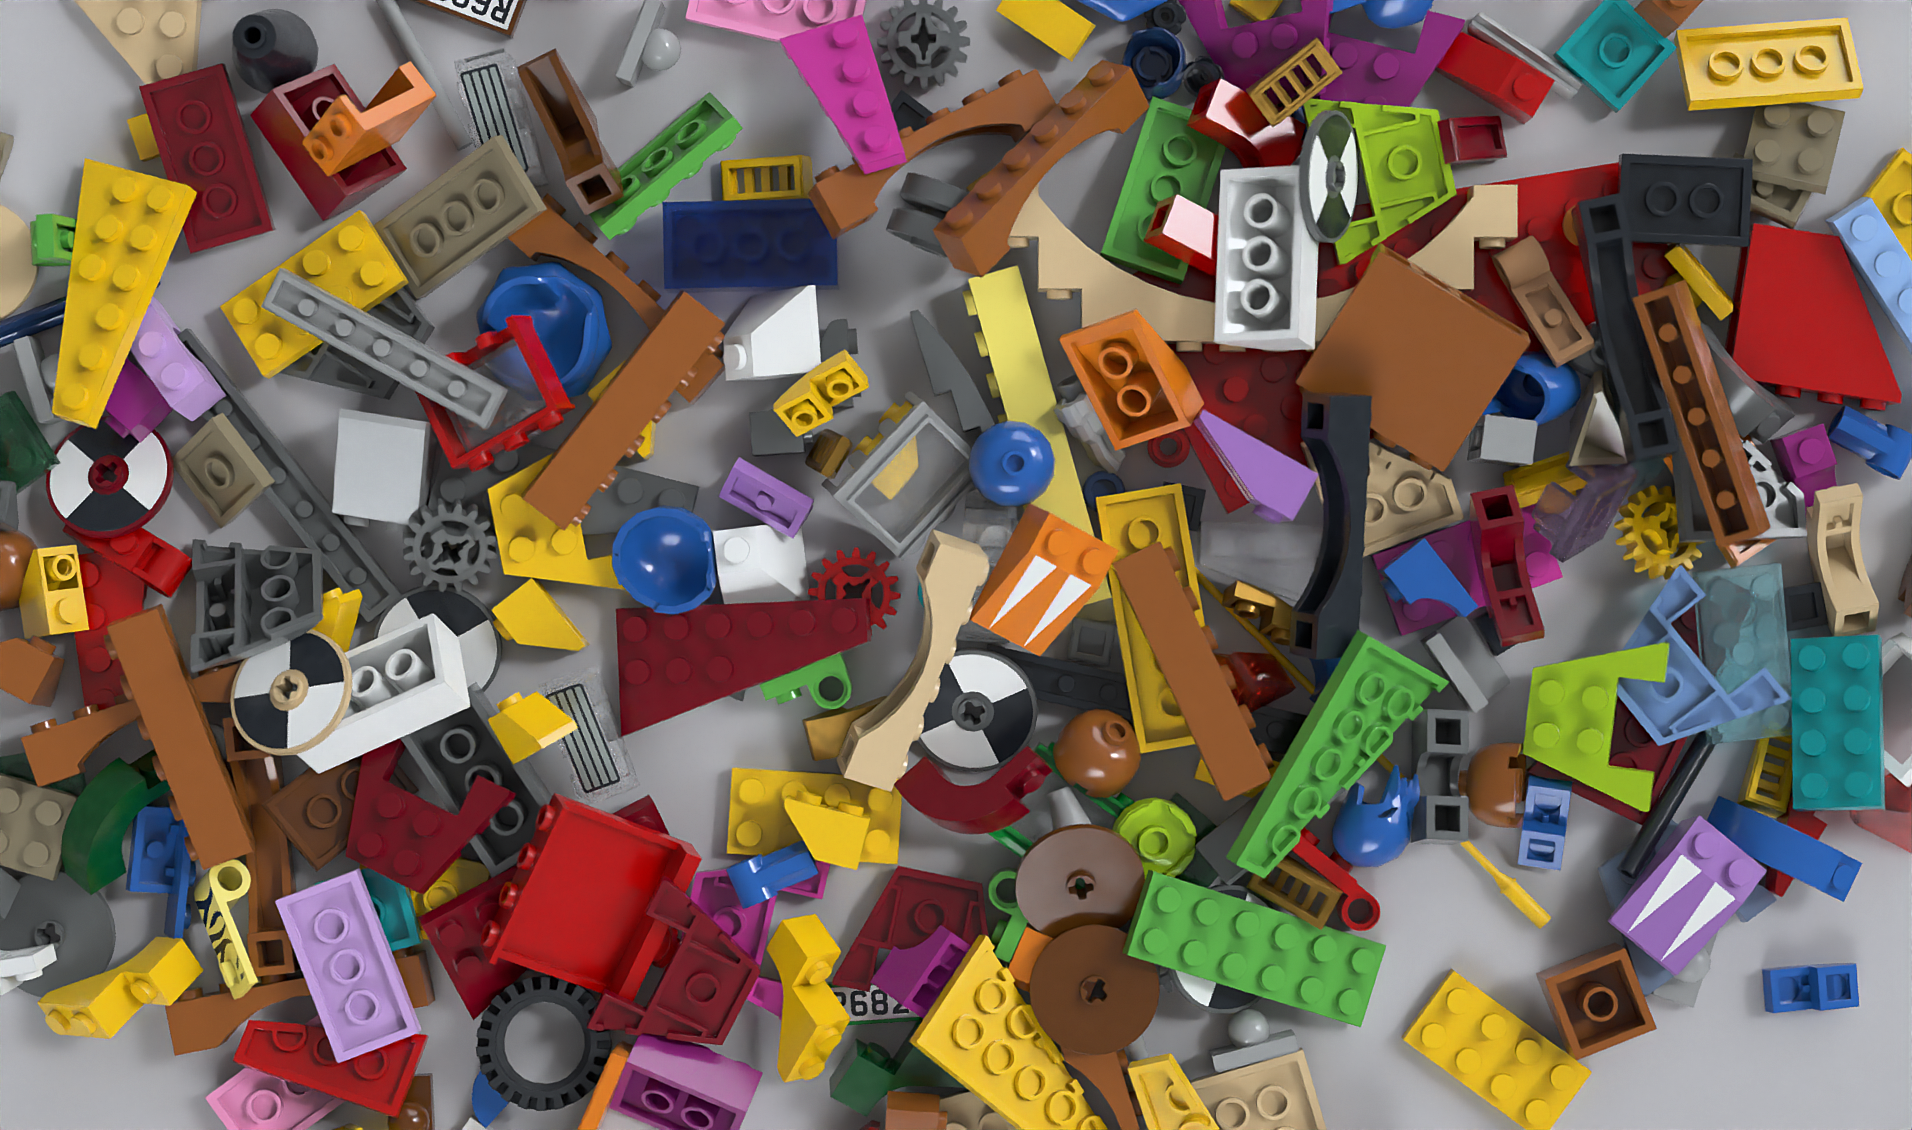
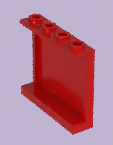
(585, 897)

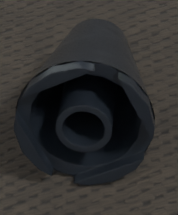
(273, 49)

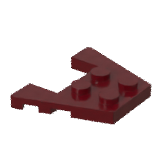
(408, 835)
(908, 915)
(699, 987)

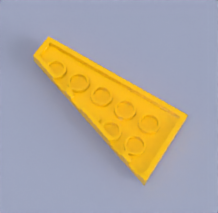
(118, 256)
(999, 1050)

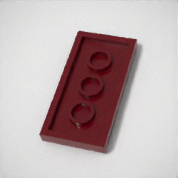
(209, 150)

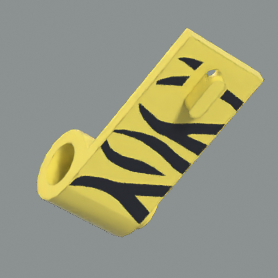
(215, 897)

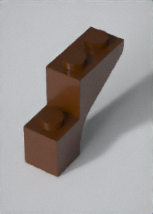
(572, 131)

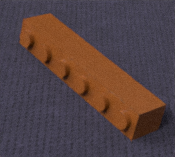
(623, 410)
(1702, 414)
(1191, 670)
(181, 737)

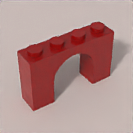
(1236, 122)

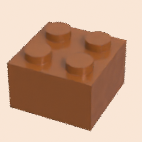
(1596, 1001)

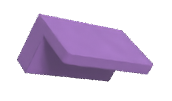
(766, 498)

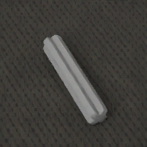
(1498, 36)

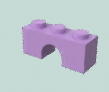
(172, 367)

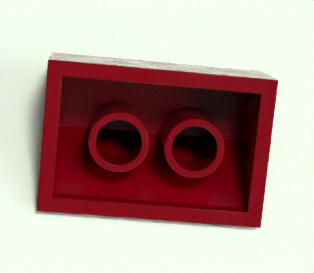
(290, 115)

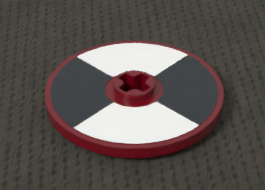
(96, 505)

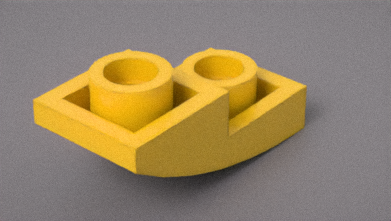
(1050, 23)
(813, 396)

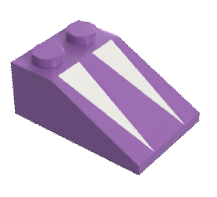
(1260, 472)
(1686, 894)

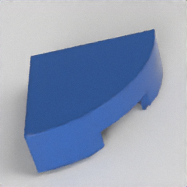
(486, 1101)

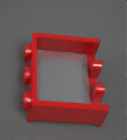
(532, 402)

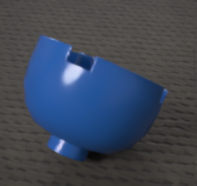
(1011, 463)

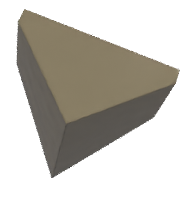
(1595, 427)

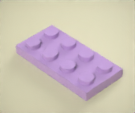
(348, 965)

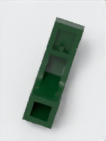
(101, 816)

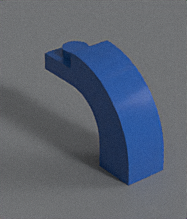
(1785, 848)

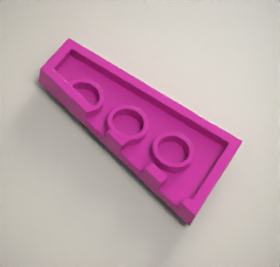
(848, 85)

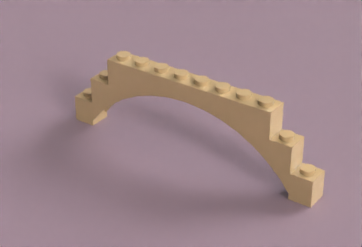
(1188, 322)

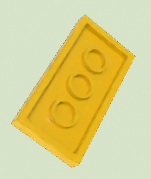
(1768, 64)
(344, 262)
(762, 825)
(1496, 1054)

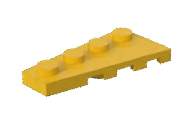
(1168, 1096)

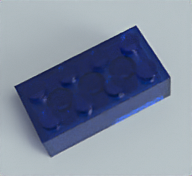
(747, 246)

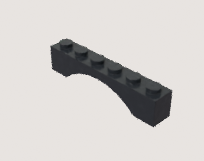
(1632, 375)
(1338, 437)

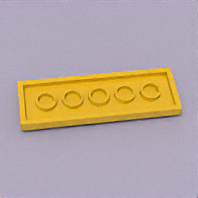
(1130, 524)

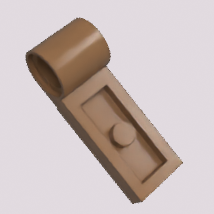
(1542, 301)

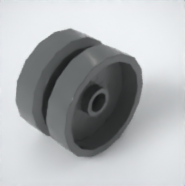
(934, 200)

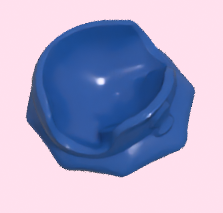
(563, 313)

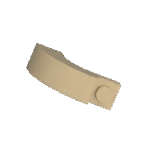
(1838, 560)

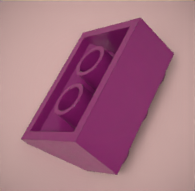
(684, 1086)

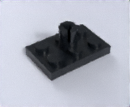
(1686, 199)

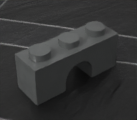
(1438, 746)

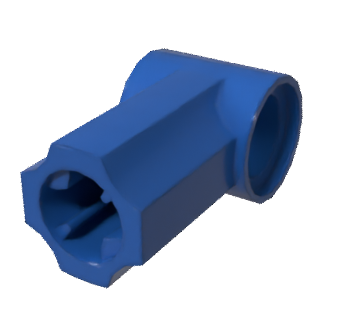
(1883, 447)
(763, 876)

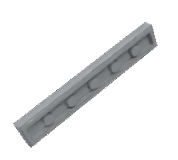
(384, 348)

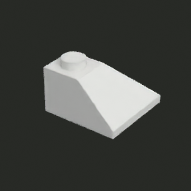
(774, 336)
(761, 565)

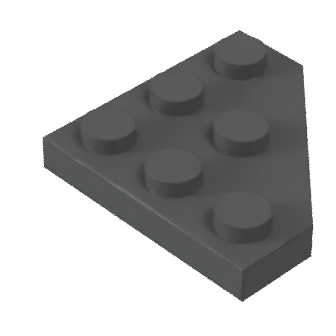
(1781, 500)

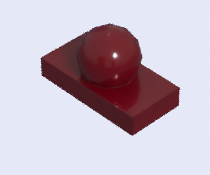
(1472, 139)

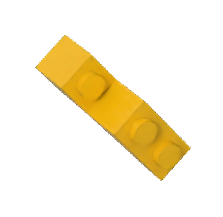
(108, 1000)
(810, 1011)

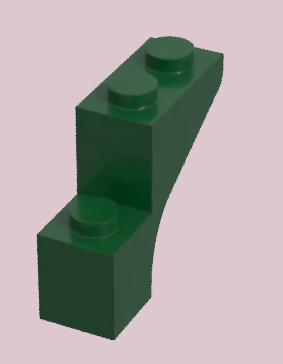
(870, 1072)

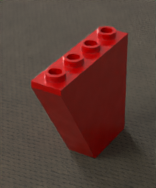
(1805, 321)

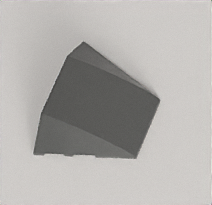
(252, 600)

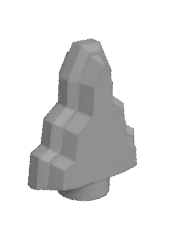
(1084, 424)

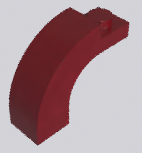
(1502, 566)
(975, 807)

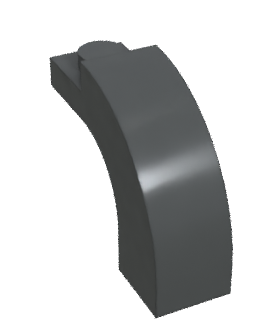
(1751, 405)

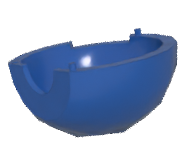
(666, 559)

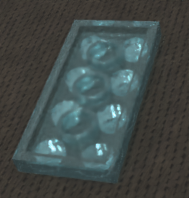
(1740, 634)

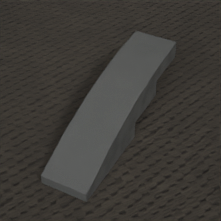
(949, 375)

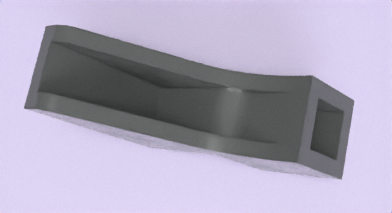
(768, 431)

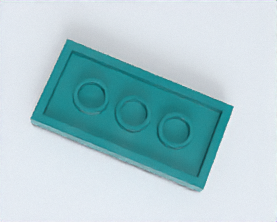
(1837, 723)

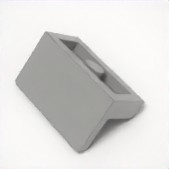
(1465, 662)

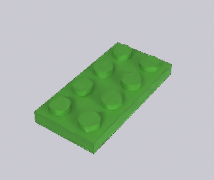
(667, 160)
(1165, 163)

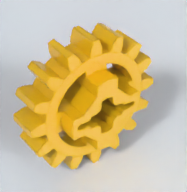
(1655, 535)

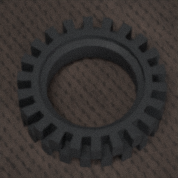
(492, 1045)

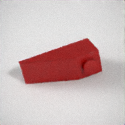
(1495, 77)

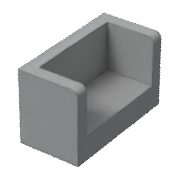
(1502, 441)

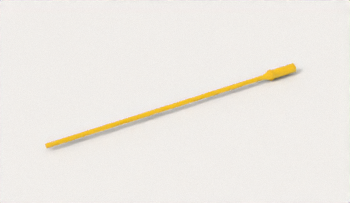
(1506, 884)

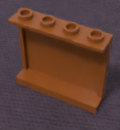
(1419, 353)

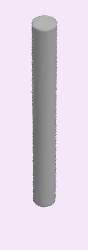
(417, 57)

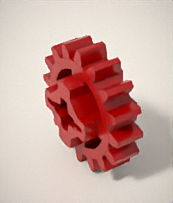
(841, 578)

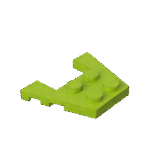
(1400, 168)
(1575, 713)

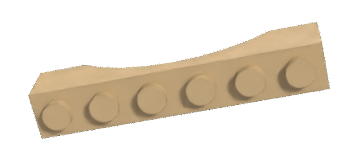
(880, 739)

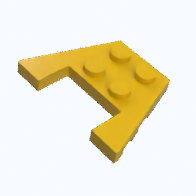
(537, 546)

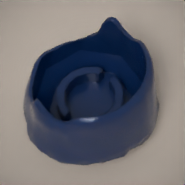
(1156, 61)

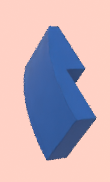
(1545, 822)
(1810, 987)

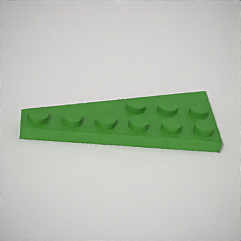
(1337, 743)

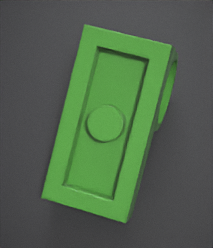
(52, 240)
(788, 686)
(1006, 933)

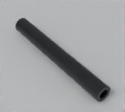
(1666, 806)

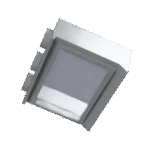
(907, 479)

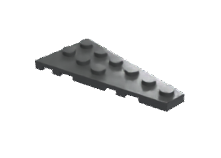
(627, 495)

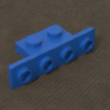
(162, 864)

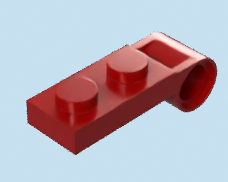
(142, 555)
(1337, 872)

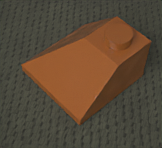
(30, 670)

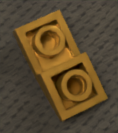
(1253, 602)
(829, 729)

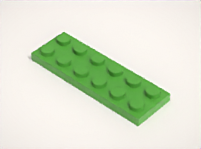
(1253, 948)

